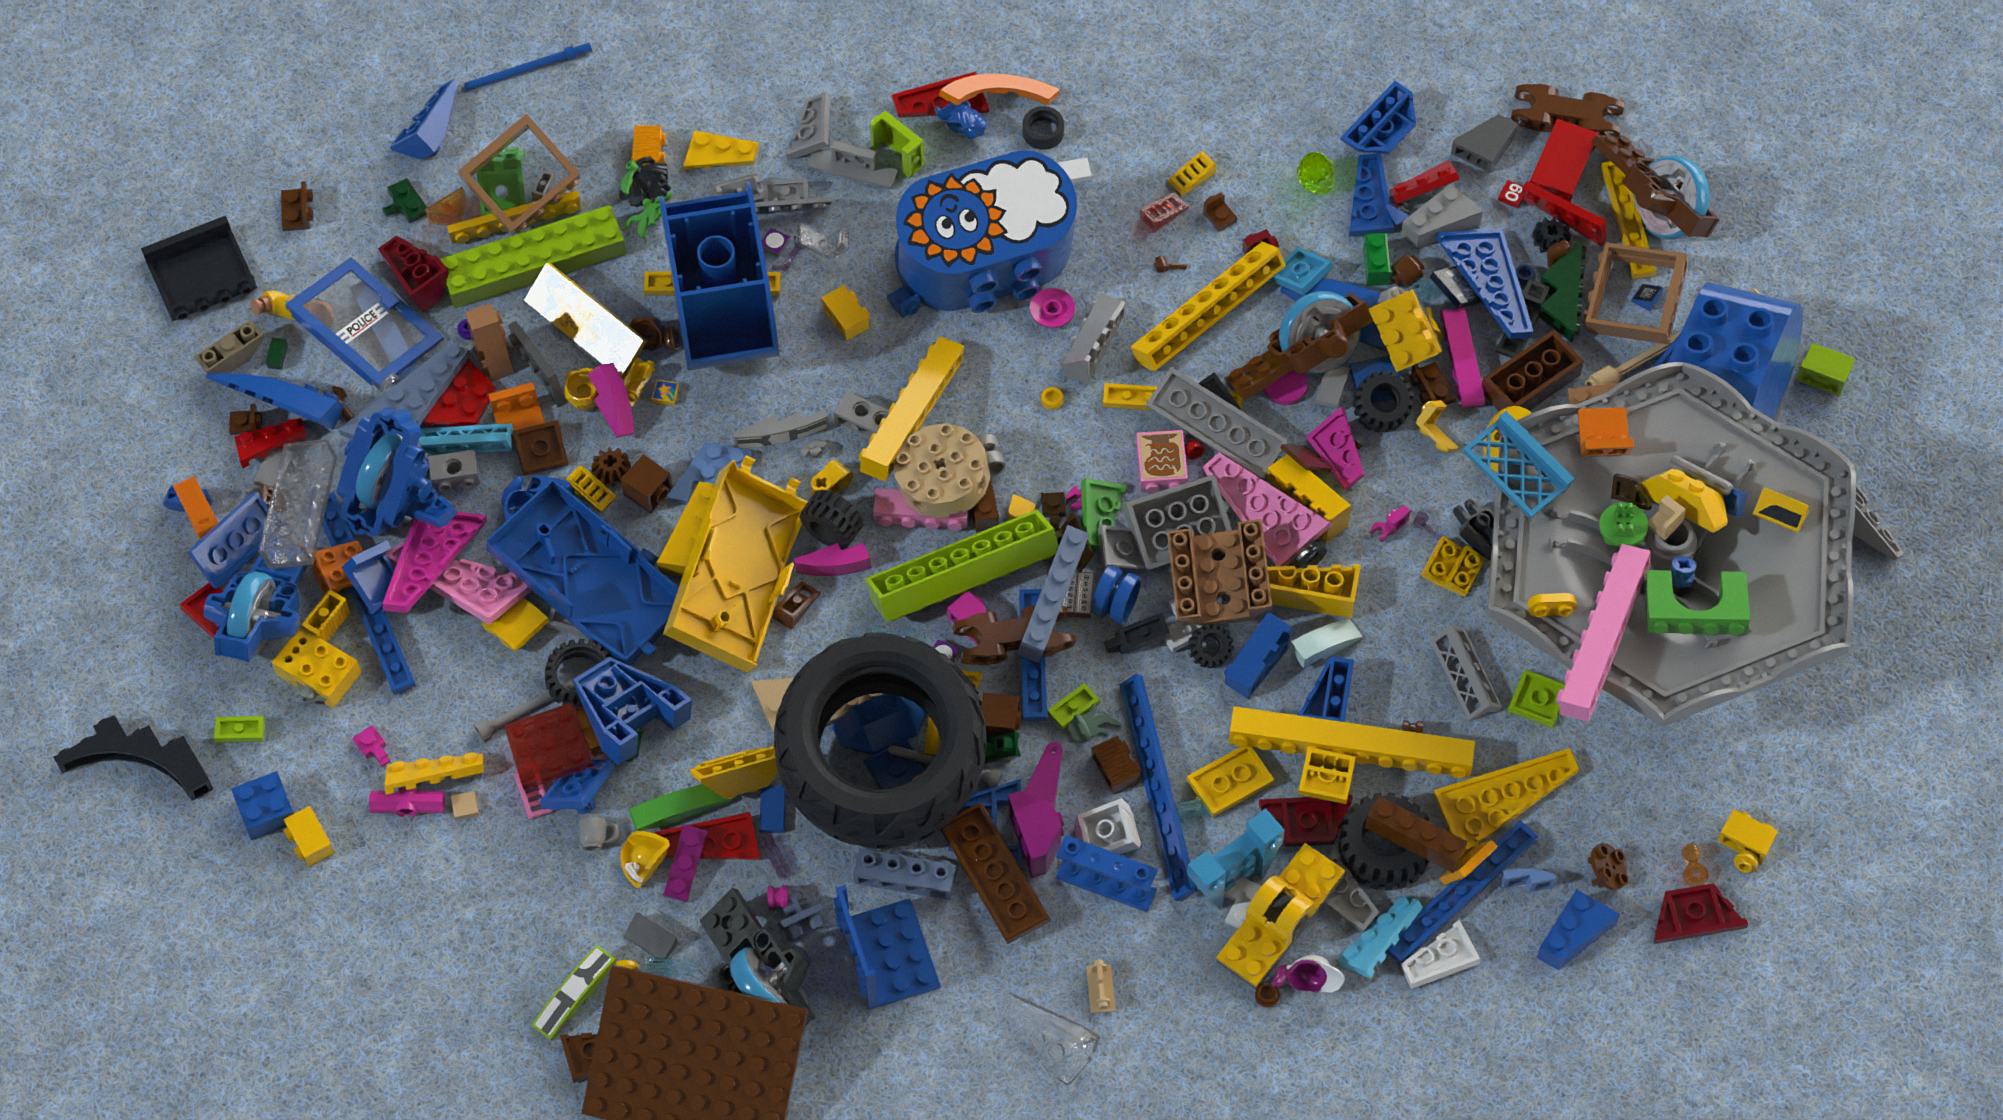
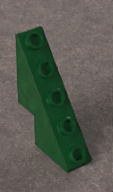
(1562, 307)

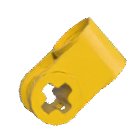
(832, 477)

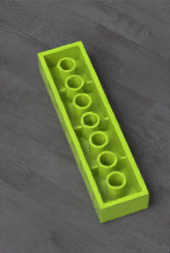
(521, 257)
(962, 565)

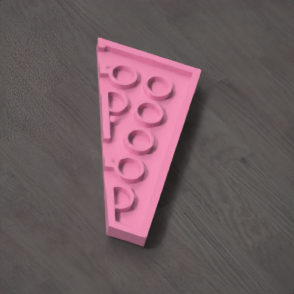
(1285, 522)
(475, 587)

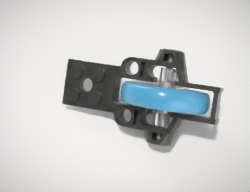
(763, 971)

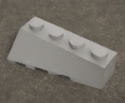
(1093, 338)

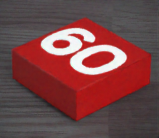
(1511, 194)

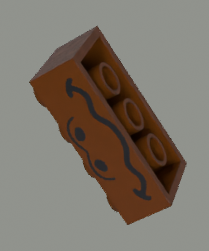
(1533, 374)

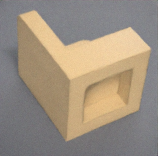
(1667, 518)

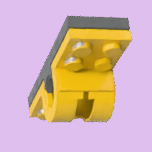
(1280, 915)

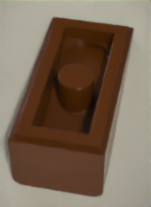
(794, 605)

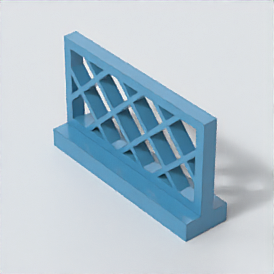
(1535, 456)

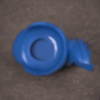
(962, 119)
(514, 497)

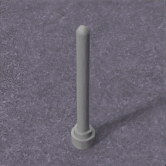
(486, 728)
(990, 776)

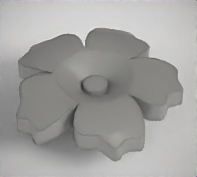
(813, 448)

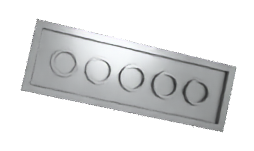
(1216, 423)

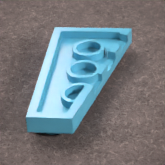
(1374, 942)

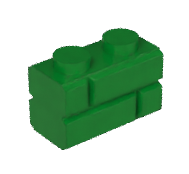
(1376, 259)

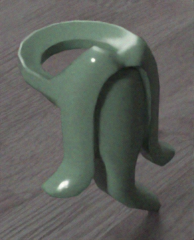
(1085, 726)

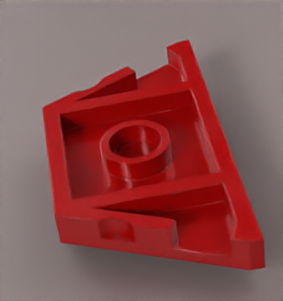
(463, 399)

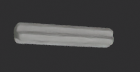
(1702, 475)

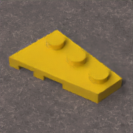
(717, 150)

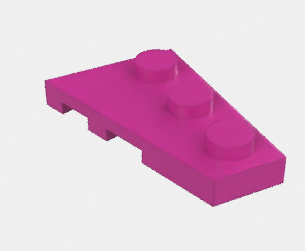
(1337, 448)

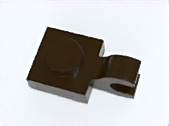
(1053, 507)

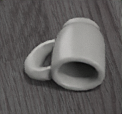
(593, 833)

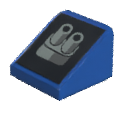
(1398, 213)
(1647, 296)

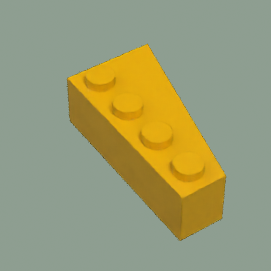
(1310, 492)
(680, 544)
(1315, 589)

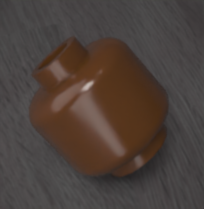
(1407, 271)

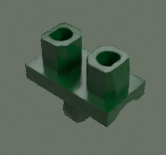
(1002, 747)

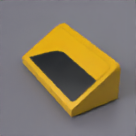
(1781, 510)

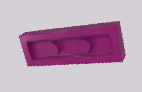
(685, 863)

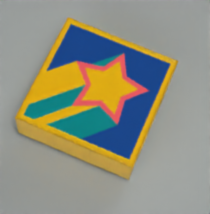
(665, 392)

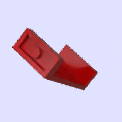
(1564, 159)

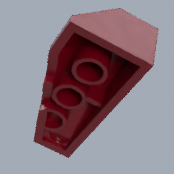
(418, 271)

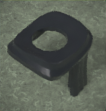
(1316, 546)

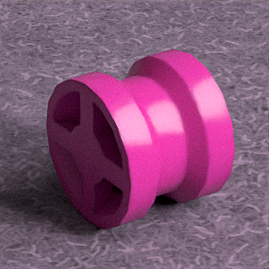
(777, 897)

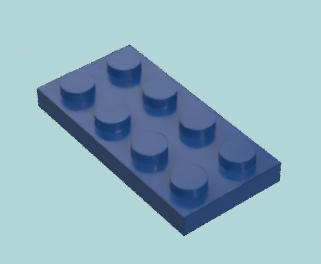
(231, 541)

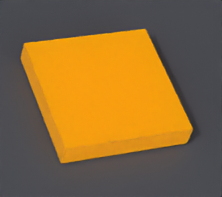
(1469, 862)

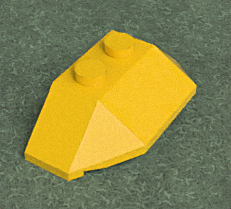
(1701, 503)
(738, 772)

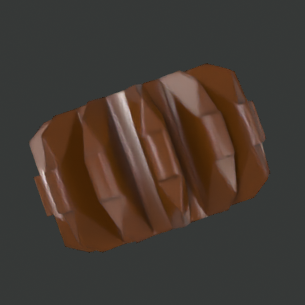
(602, 463)

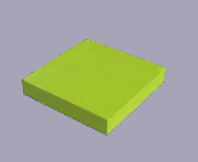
(1536, 698)

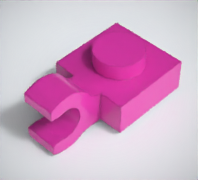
(1395, 521)
(370, 744)

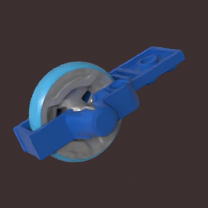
(255, 610)

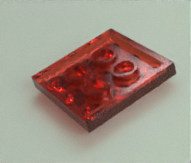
(548, 746)

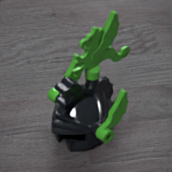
(640, 186)

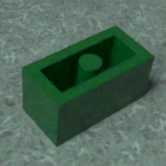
(276, 353)

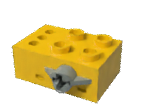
(316, 668)

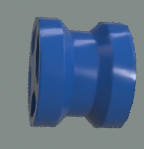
(1683, 571)

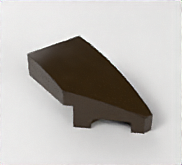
(1630, 490)

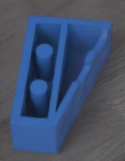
(1331, 692)

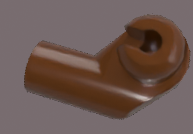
(1557, 251)

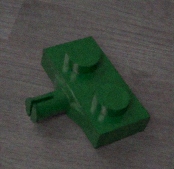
(405, 201)

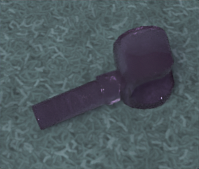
(1421, 523)

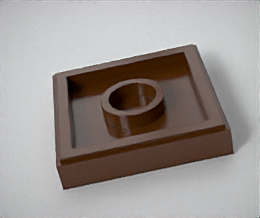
(540, 448)

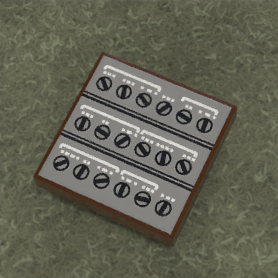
(1079, 595)

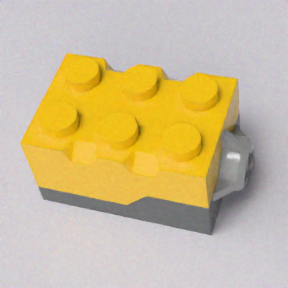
(1404, 327)

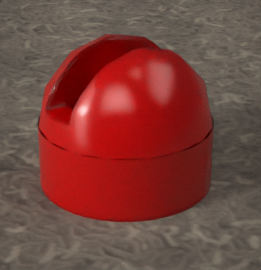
(1193, 449)

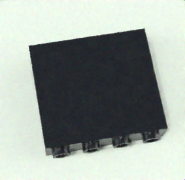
(199, 268)

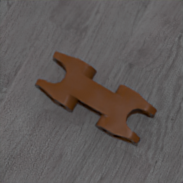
(1549, 107)
(997, 636)

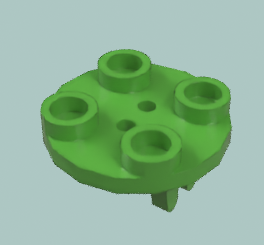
(1622, 533)

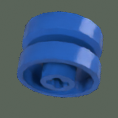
(1116, 595)

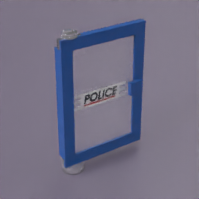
(363, 324)

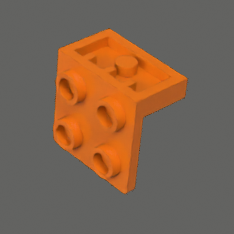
(517, 406)
(1604, 432)
(329, 564)

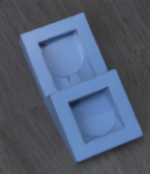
(1535, 879)

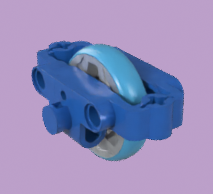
(382, 472)

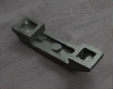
(1534, 296)

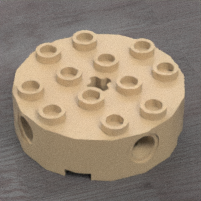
(942, 470)

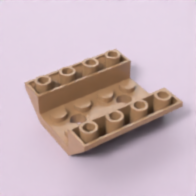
(1202, 580)

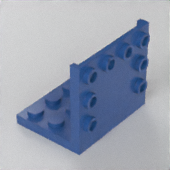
(886, 951)

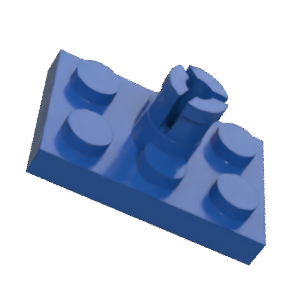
(579, 788)

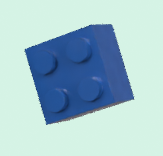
(263, 805)

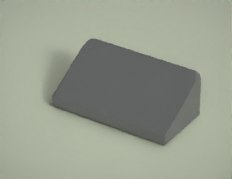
(650, 937)

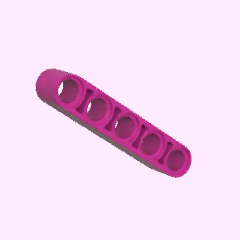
(1463, 357)

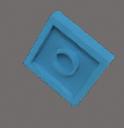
(1302, 271)

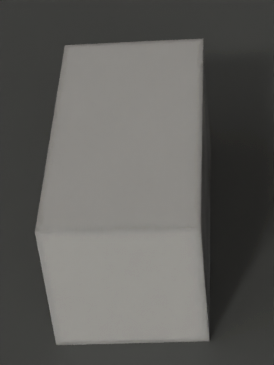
(543, 184)

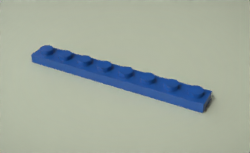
(1462, 891)

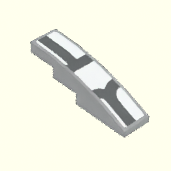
(773, 432)

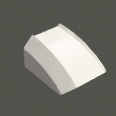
(1109, 827)

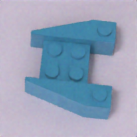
(1239, 859)

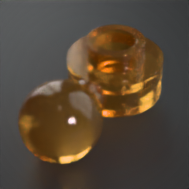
(1691, 853)

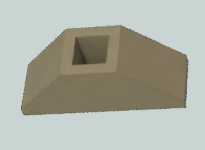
(231, 350)

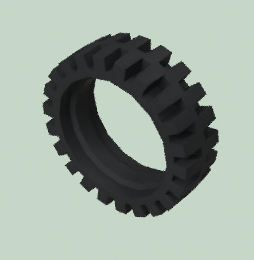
(564, 653)

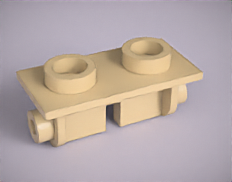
(1100, 987)

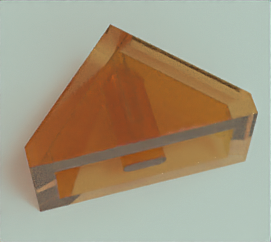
(448, 210)

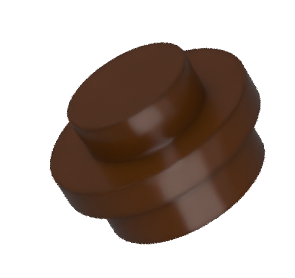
(1267, 995)

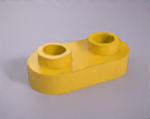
(1552, 605)

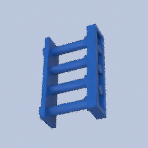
(1106, 873)

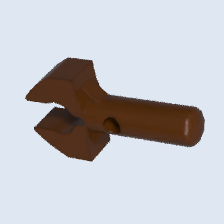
(346, 413)

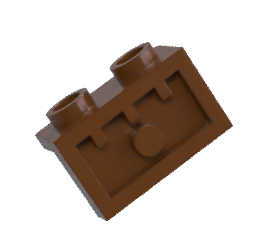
(295, 208)
(1431, 384)

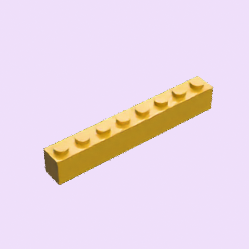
(912, 407)

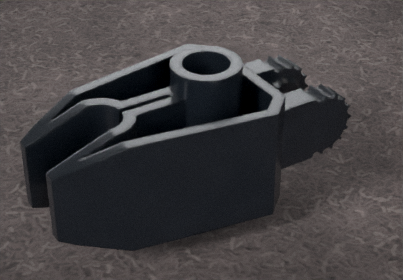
(1476, 528)

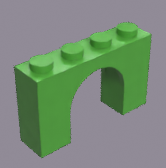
(1667, 615)

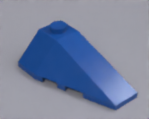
(429, 126)

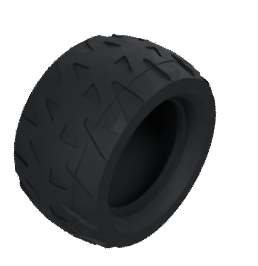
(885, 666)

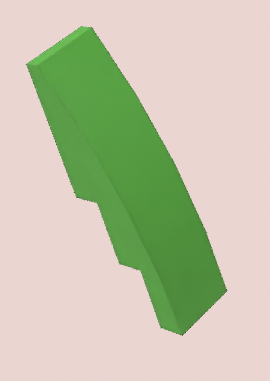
(674, 807)

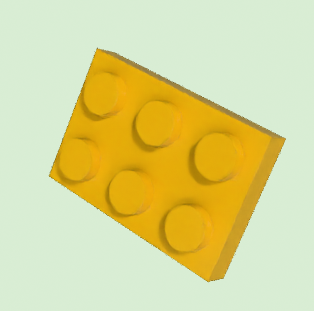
(1230, 780)

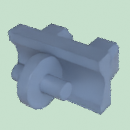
(792, 924)

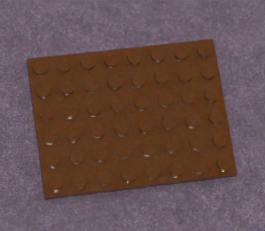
(691, 1052)

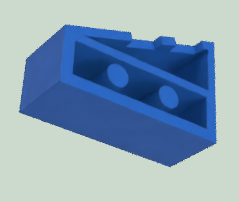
(1259, 655)
(1576, 928)

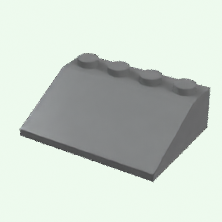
(1181, 507)

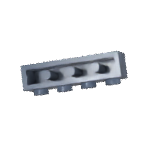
(904, 873)

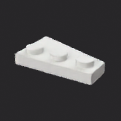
(1443, 957)

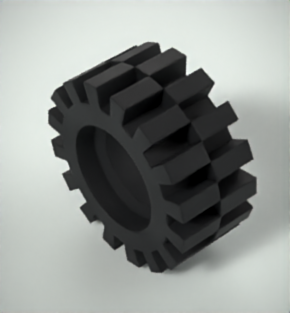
(1196, 645)

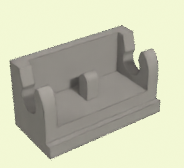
(738, 185)

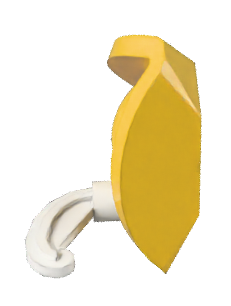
(642, 856)

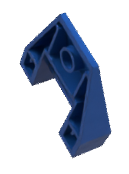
(624, 699)

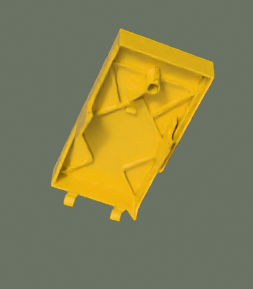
(737, 566)

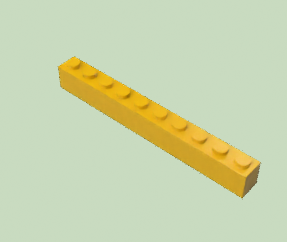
(1367, 743)

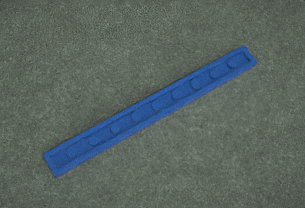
(376, 625)
(1157, 786)

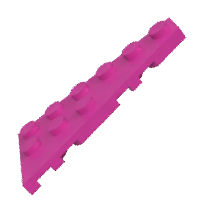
(425, 557)

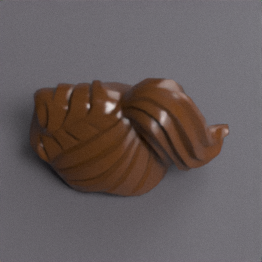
(655, 332)

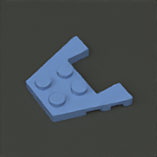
(705, 468)

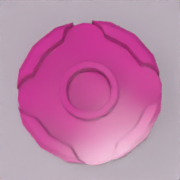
(1287, 389)

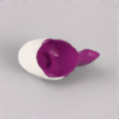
(1310, 974)

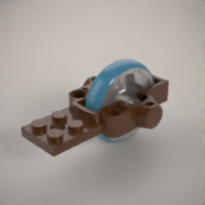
(1667, 191)
(1313, 338)

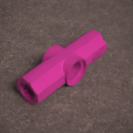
(407, 802)

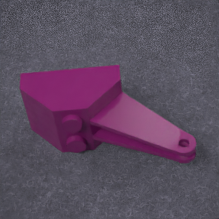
(1034, 813)

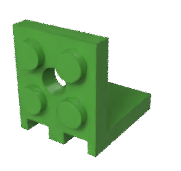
(507, 172)

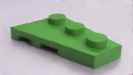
(1099, 506)

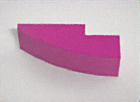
(613, 399)
(833, 561)

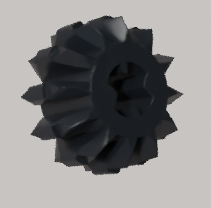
(1549, 233)

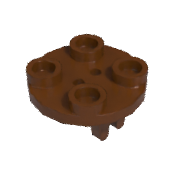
(1608, 867)

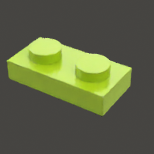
(1078, 701)
(239, 729)

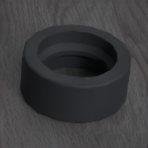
(1047, 141)

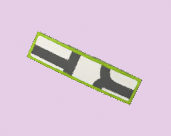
(574, 991)

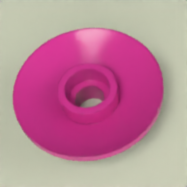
(1056, 300)

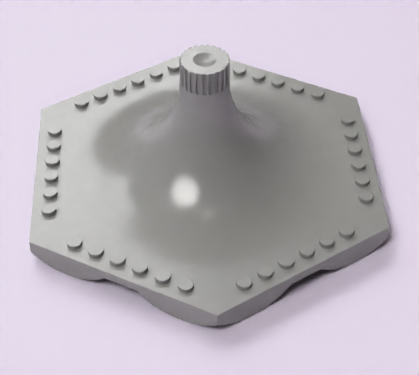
(1794, 580)

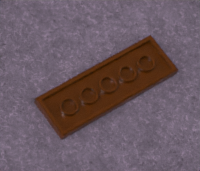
(995, 873)

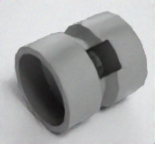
(994, 456)

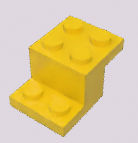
(1327, 775)

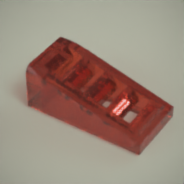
(1154, 223)

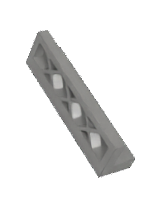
(1474, 671)

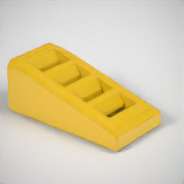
(1200, 162)
(579, 473)

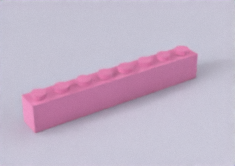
(1604, 632)

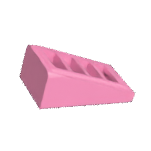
(531, 814)

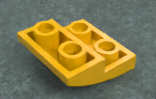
(1453, 566)
(517, 624)

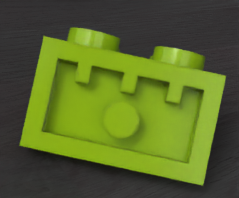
(1825, 369)

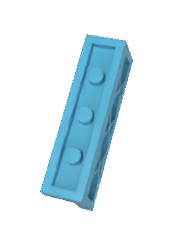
(481, 443)

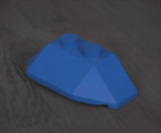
(1383, 122)
(879, 723)

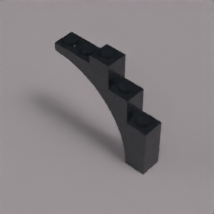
(142, 747)

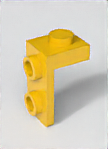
(1430, 413)

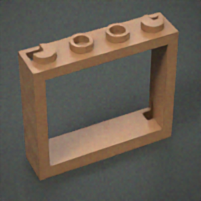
(498, 146)
(1643, 256)

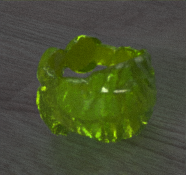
(1316, 173)

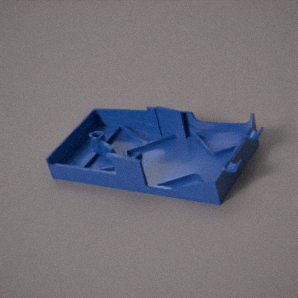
(586, 572)

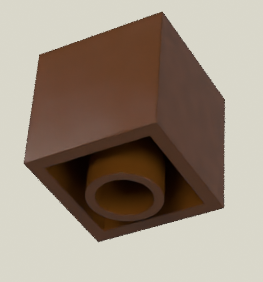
(646, 483)
(1001, 714)

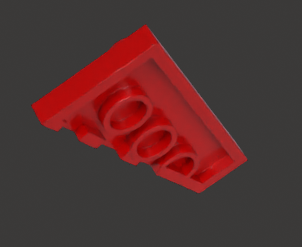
(1577, 218)

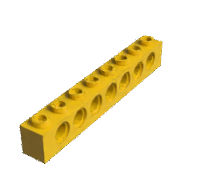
(1208, 306)

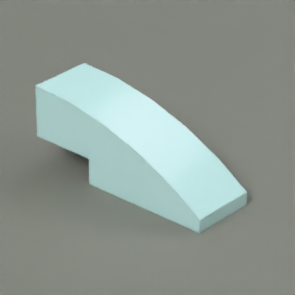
(1324, 642)

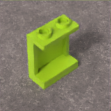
(888, 130)

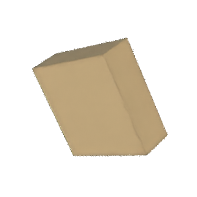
(464, 805)

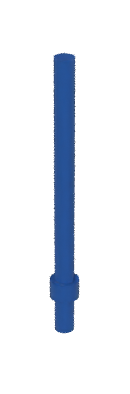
(569, 53)

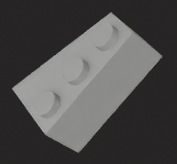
(1443, 213)

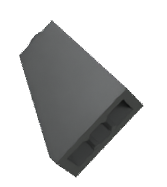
(1486, 142)

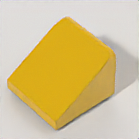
(1019, 507)

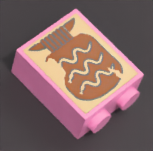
(1161, 460)

